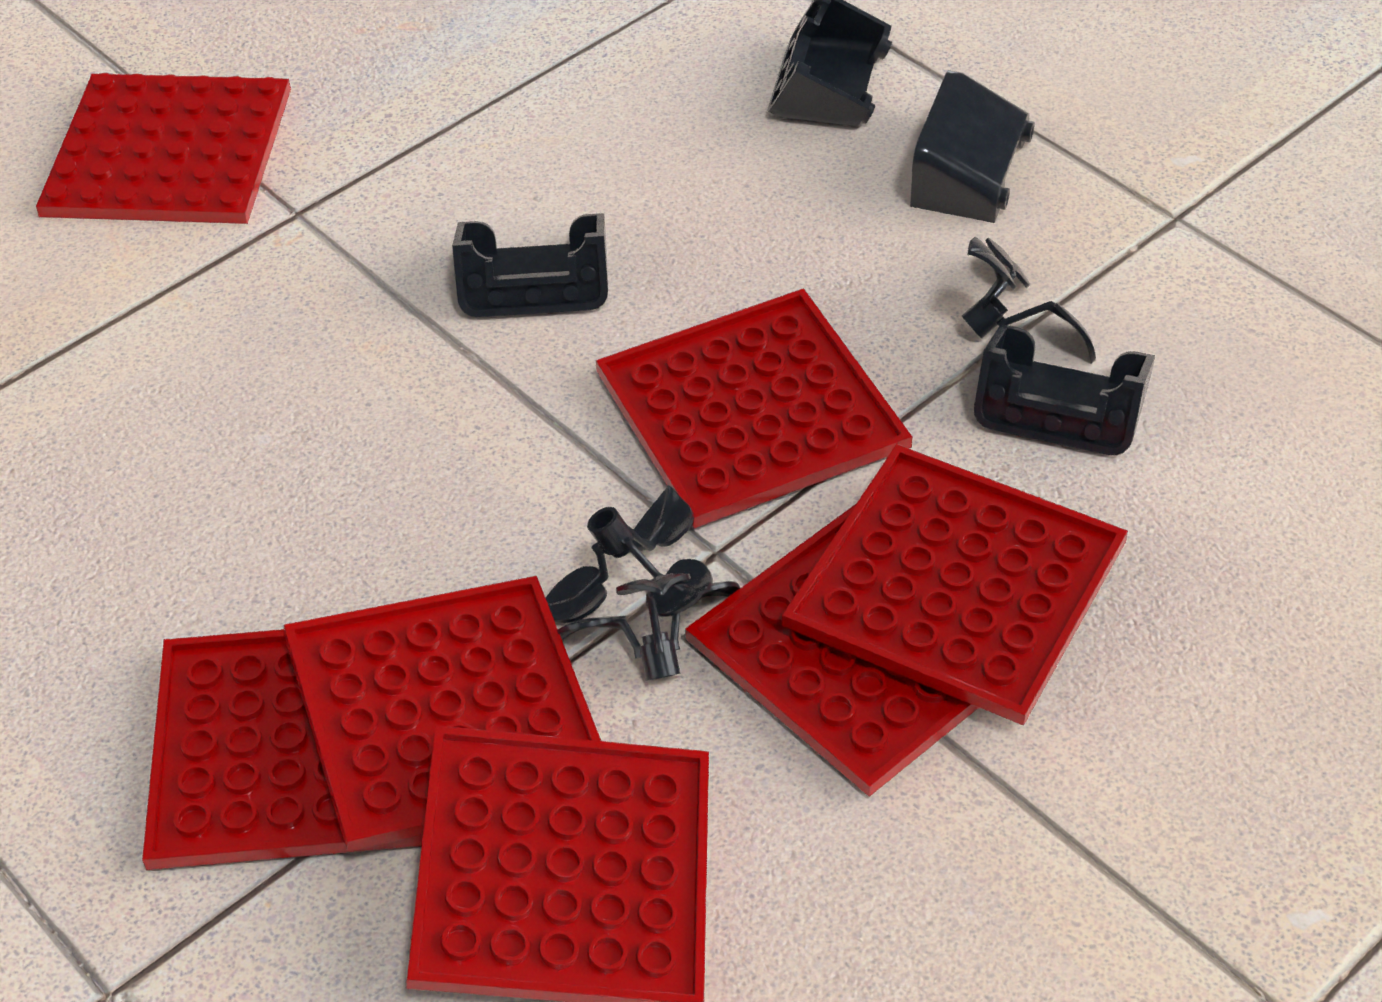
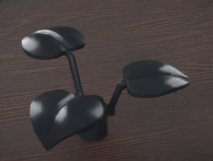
(990, 310)
(661, 525)
(657, 650)

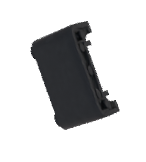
(830, 65)
(967, 150)
(531, 277)
(1058, 401)

